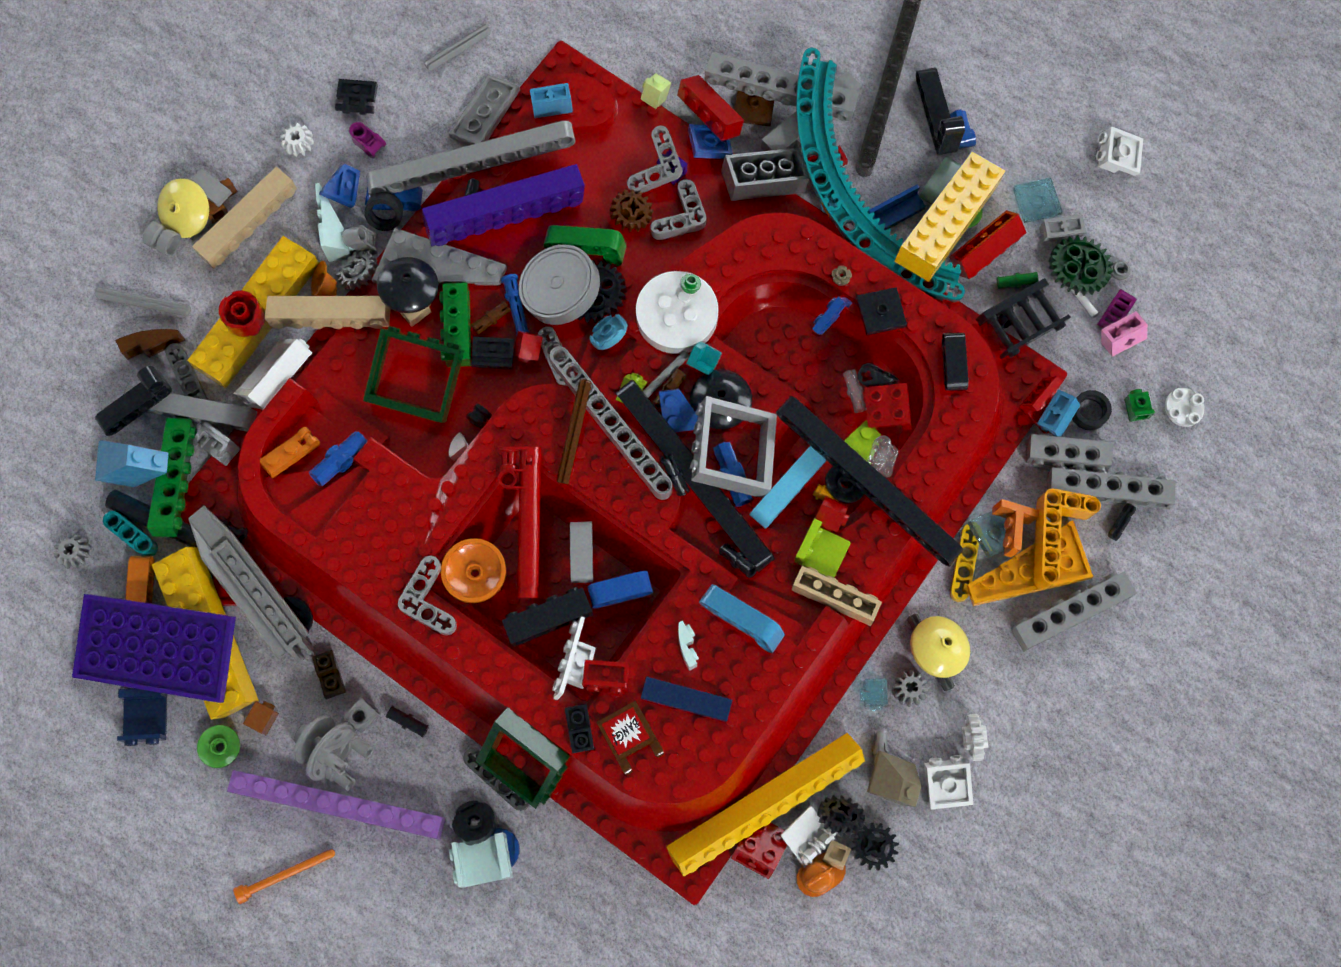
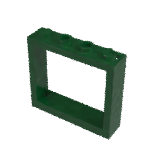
(377, 366)
(535, 744)

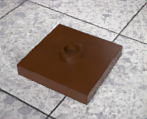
(754, 109)

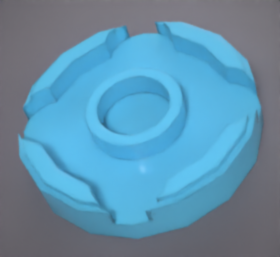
(608, 332)

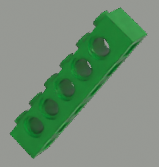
(168, 525)

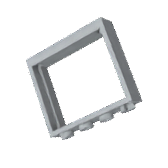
(700, 474)

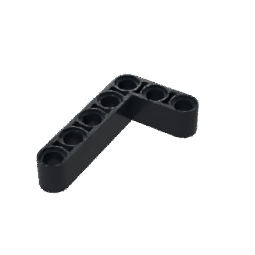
(944, 130)

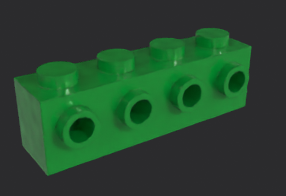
(456, 320)

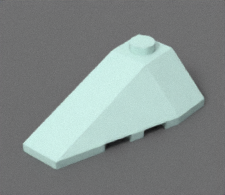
(330, 230)

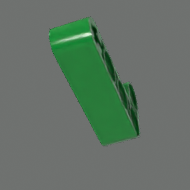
(591, 240)

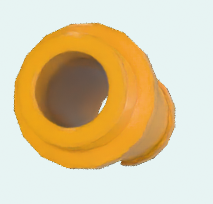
(820, 492)

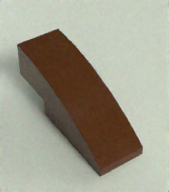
(148, 342)

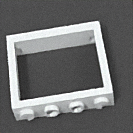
(273, 372)

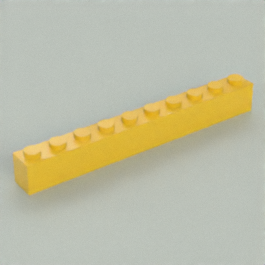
(765, 804)

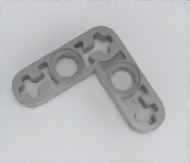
(663, 169)
(686, 218)
(419, 596)

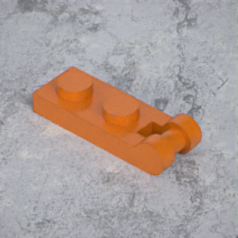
(289, 452)

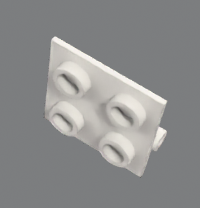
(807, 836)

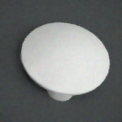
(1184, 407)

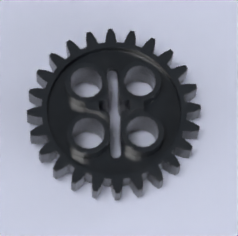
(615, 293)

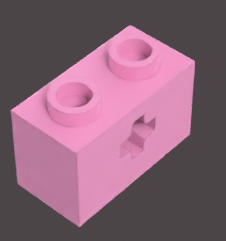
(1124, 333)

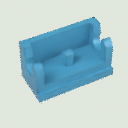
(551, 100)
(1059, 413)

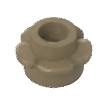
(841, 280)

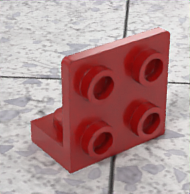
(1040, 398)
(888, 406)
(761, 850)

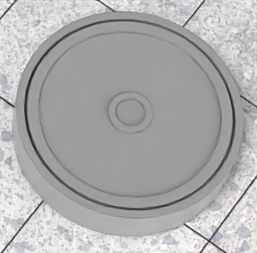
(559, 284)

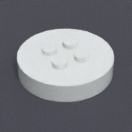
(674, 318)

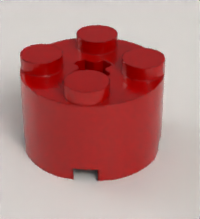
(242, 314)

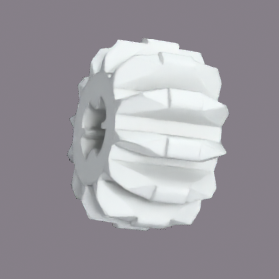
(297, 140)

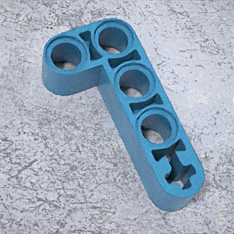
(744, 617)

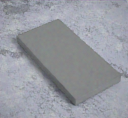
(484, 111)

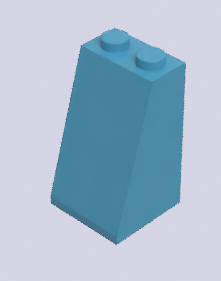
(128, 464)

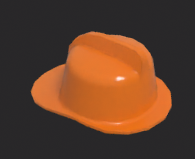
(322, 282)
(819, 877)

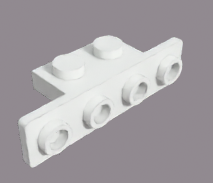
(573, 665)

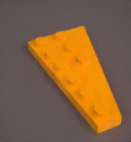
(1017, 574)

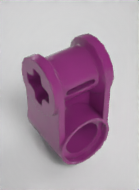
(369, 141)

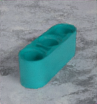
(121, 530)

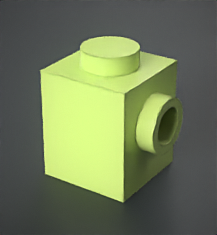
(655, 90)

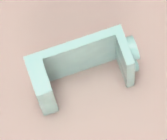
(481, 862)

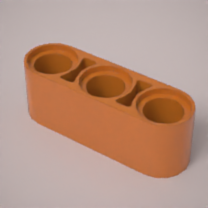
(140, 579)

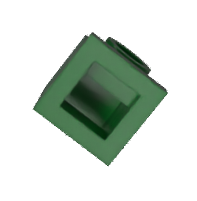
(1134, 409)

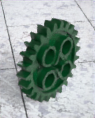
(1098, 268)

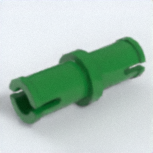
(1017, 280)

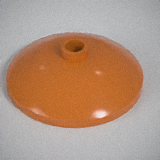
(468, 557)

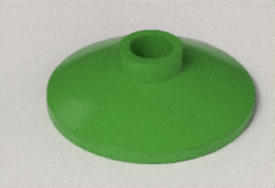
(208, 746)

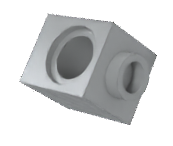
(361, 706)

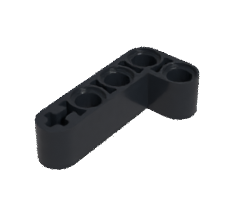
(135, 402)

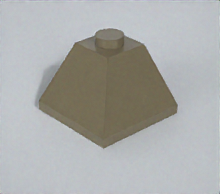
(895, 780)

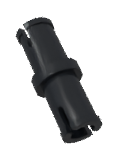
(675, 474)
(738, 560)
(407, 721)

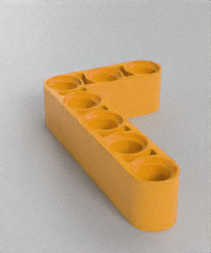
(1043, 528)

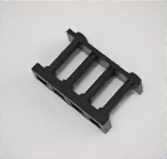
(1022, 299)

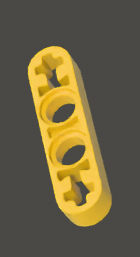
(968, 563)

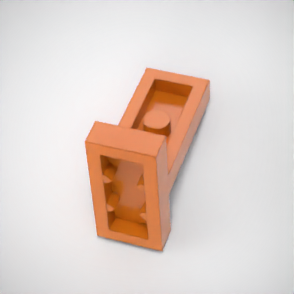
(1015, 516)

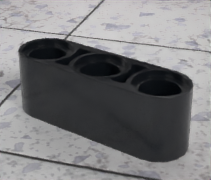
(955, 361)

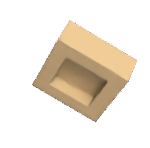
(836, 854)

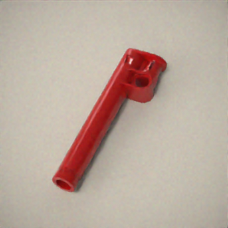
(525, 467)

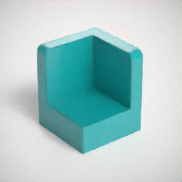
(704, 358)

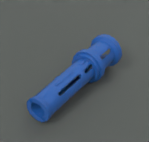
(512, 295)

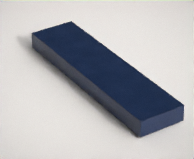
(686, 699)

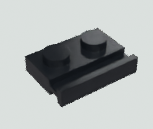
(492, 353)

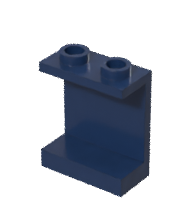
(143, 716)

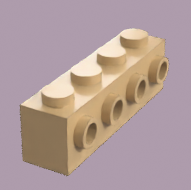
(836, 595)

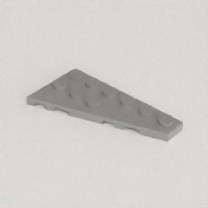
(448, 262)

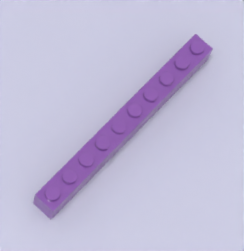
(336, 804)

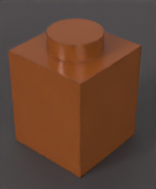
(261, 717)

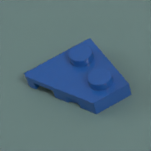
(342, 186)
(834, 307)
(677, 410)

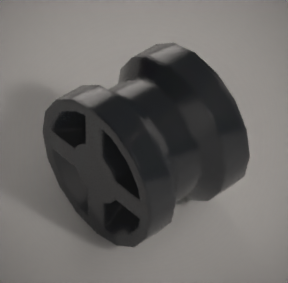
(479, 416)

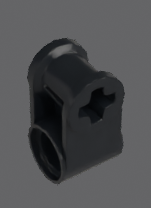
(877, 377)

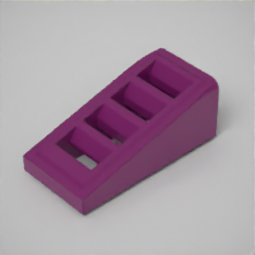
(1122, 300)

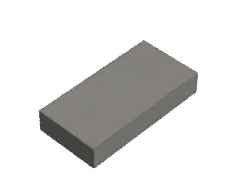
(213, 188)

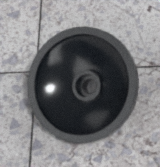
(410, 294)
(724, 381)

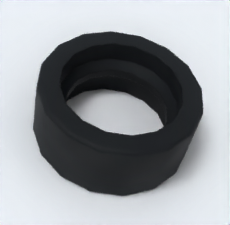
(379, 223)
(1106, 407)

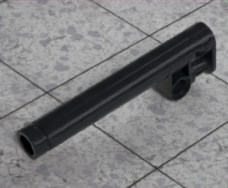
(140, 512)

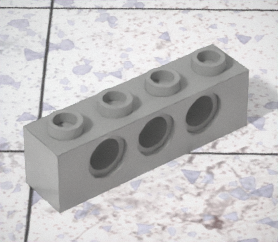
(1100, 450)

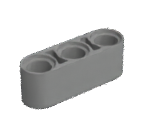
(581, 552)

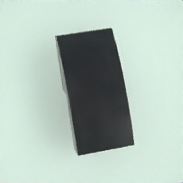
(579, 728)

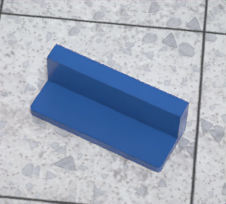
(899, 207)

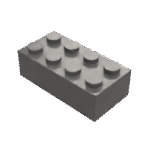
(765, 174)

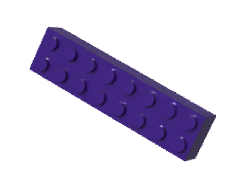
(503, 205)

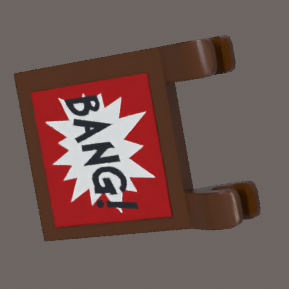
(627, 733)

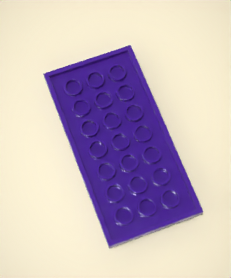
(154, 647)

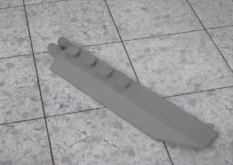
(248, 586)

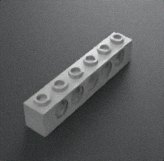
(1142, 497)
(1118, 583)

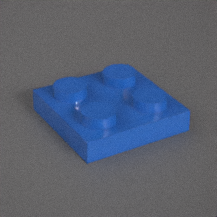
(707, 144)

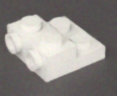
(1120, 151)
(948, 782)

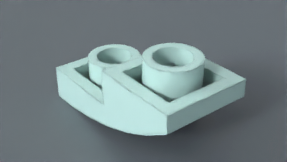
(685, 639)

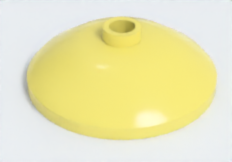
(190, 205)
(932, 652)

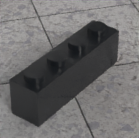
(546, 617)

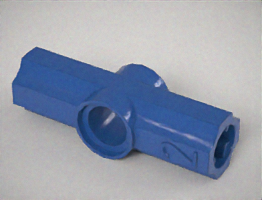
(338, 459)
(728, 464)

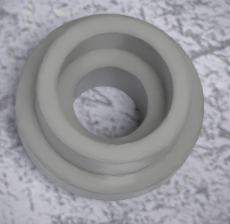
(1124, 266)

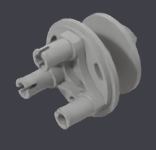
(326, 749)

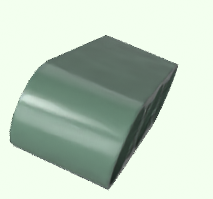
(939, 180)

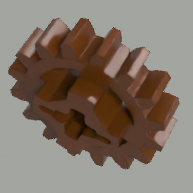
(623, 212)

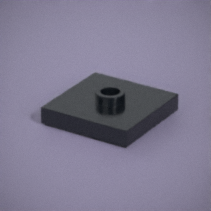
(881, 311)

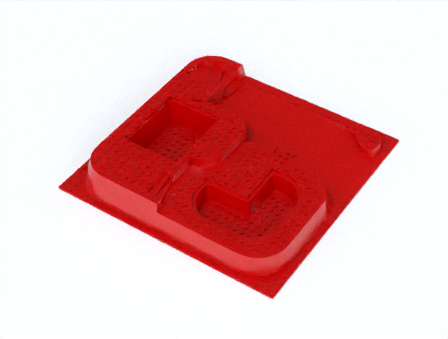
(404, 498)

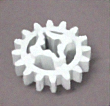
(974, 737)

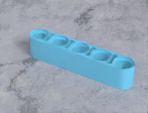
(787, 487)

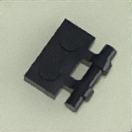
(356, 90)

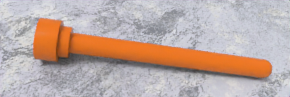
(243, 893)

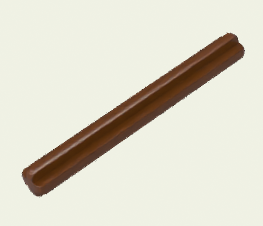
(574, 431)

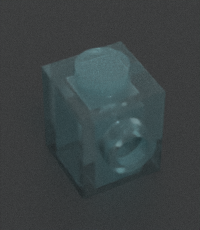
(874, 693)

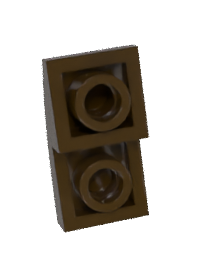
(329, 674)

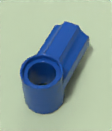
(969, 137)

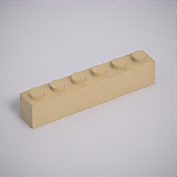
(245, 217)
(327, 312)

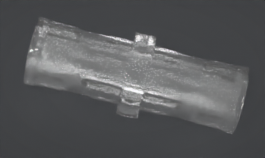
(855, 391)

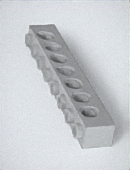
(774, 79)

